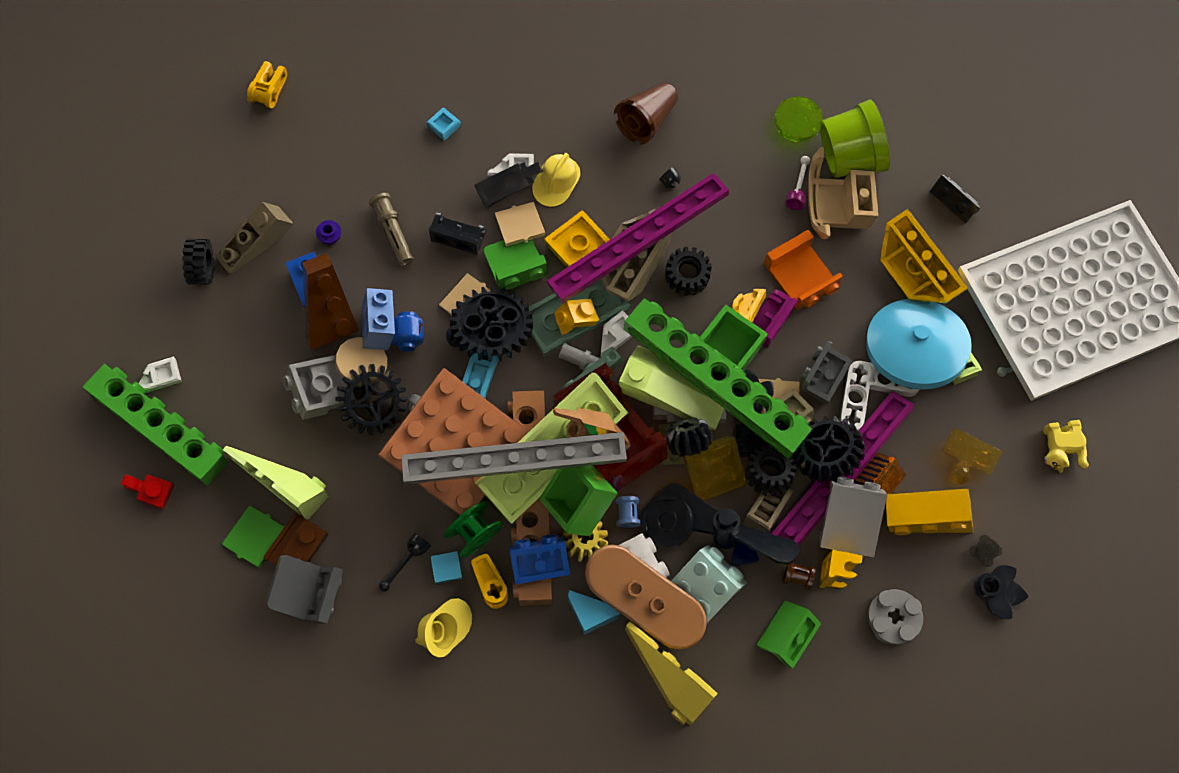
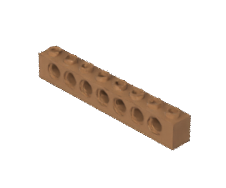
(535, 592)

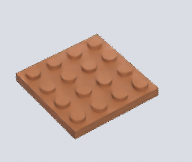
(448, 419)

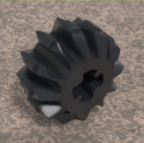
(688, 437)

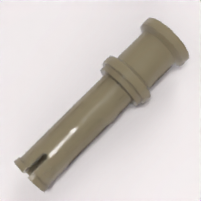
(388, 219)

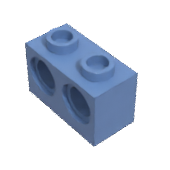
(377, 319)

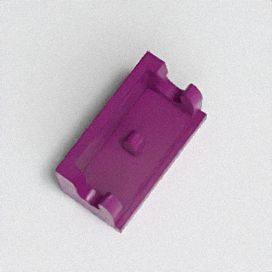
(774, 314)

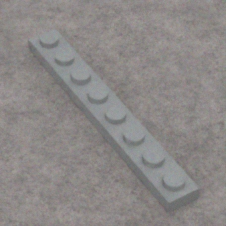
(513, 458)

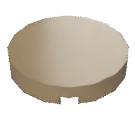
(352, 354)

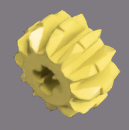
(591, 546)

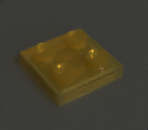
(715, 469)

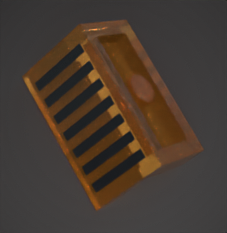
(882, 471)

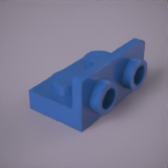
(539, 559)

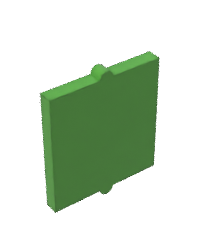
(253, 536)

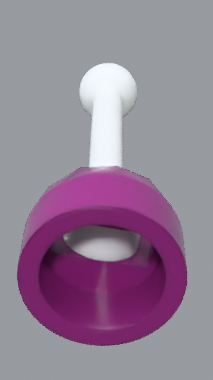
(796, 197)

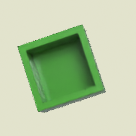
(734, 337)
(578, 498)

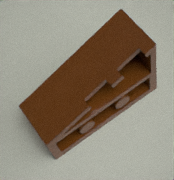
(325, 304)

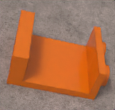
(801, 271)

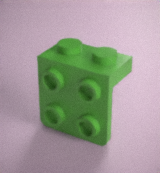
(515, 263)

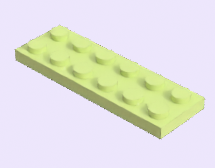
(518, 491)

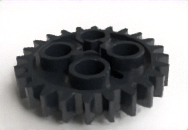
(474, 313)

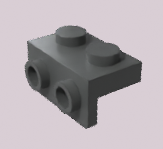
(825, 374)

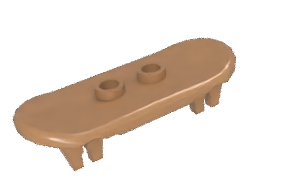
(645, 597)

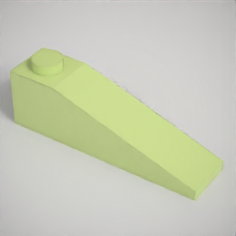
(661, 386)
(290, 486)

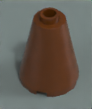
(645, 112)

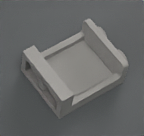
(853, 517)

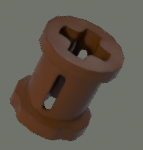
(799, 575)

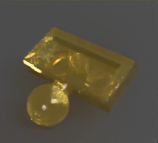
(970, 452)

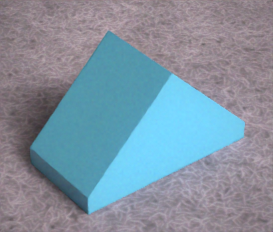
(591, 612)

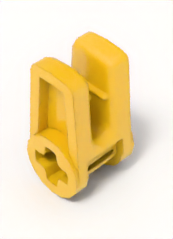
(263, 88)
(488, 580)

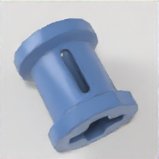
(627, 512)

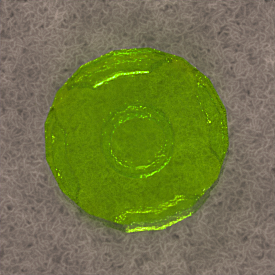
(798, 118)

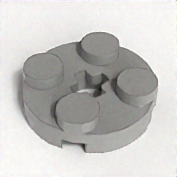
(908, 608)

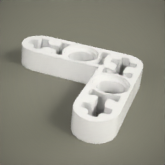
(869, 381)

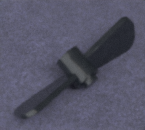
(728, 532)

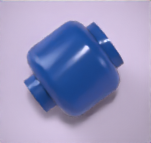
(408, 331)

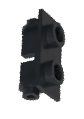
(954, 198)

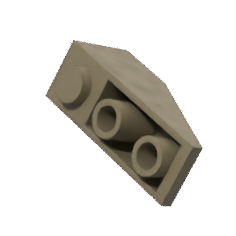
(254, 236)

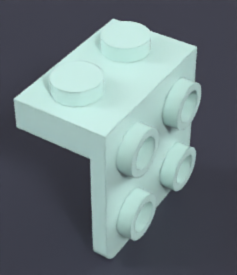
(710, 580)

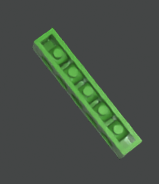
(103, 387)

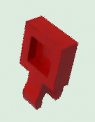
(151, 490)

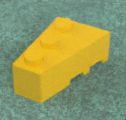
(930, 512)

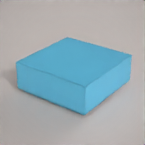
(443, 124)
(446, 567)

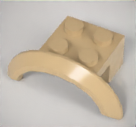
(840, 202)

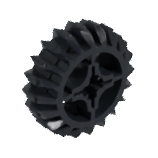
(367, 387)
(834, 456)

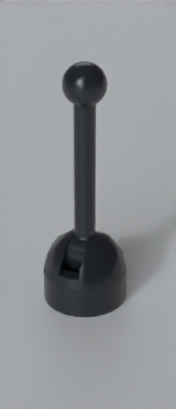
(416, 546)

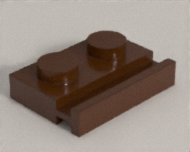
(297, 539)

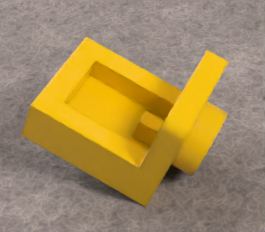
(576, 314)

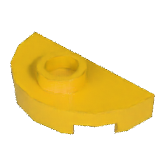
(749, 304)

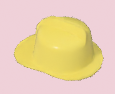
(556, 181)
(445, 627)

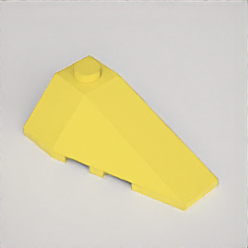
(681, 689)

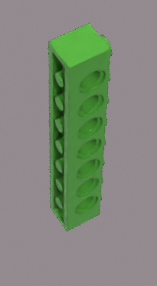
(720, 391)

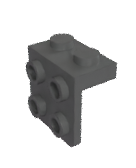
(303, 590)

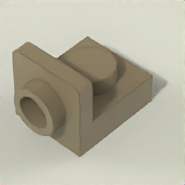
(798, 406)

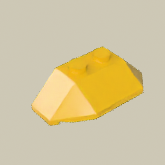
(918, 263)

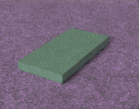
(546, 330)

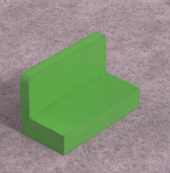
(789, 633)

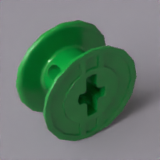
(473, 529)

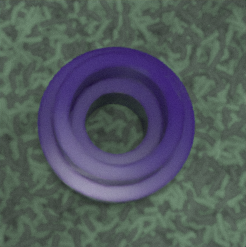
(330, 238)

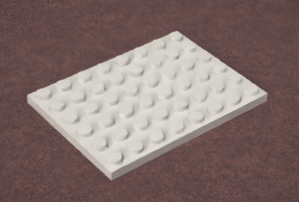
(1077, 299)

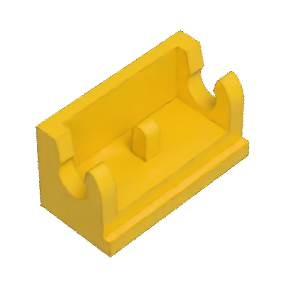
(838, 565)

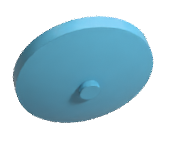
(918, 344)

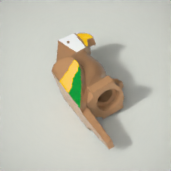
(588, 423)

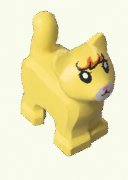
(1065, 441)

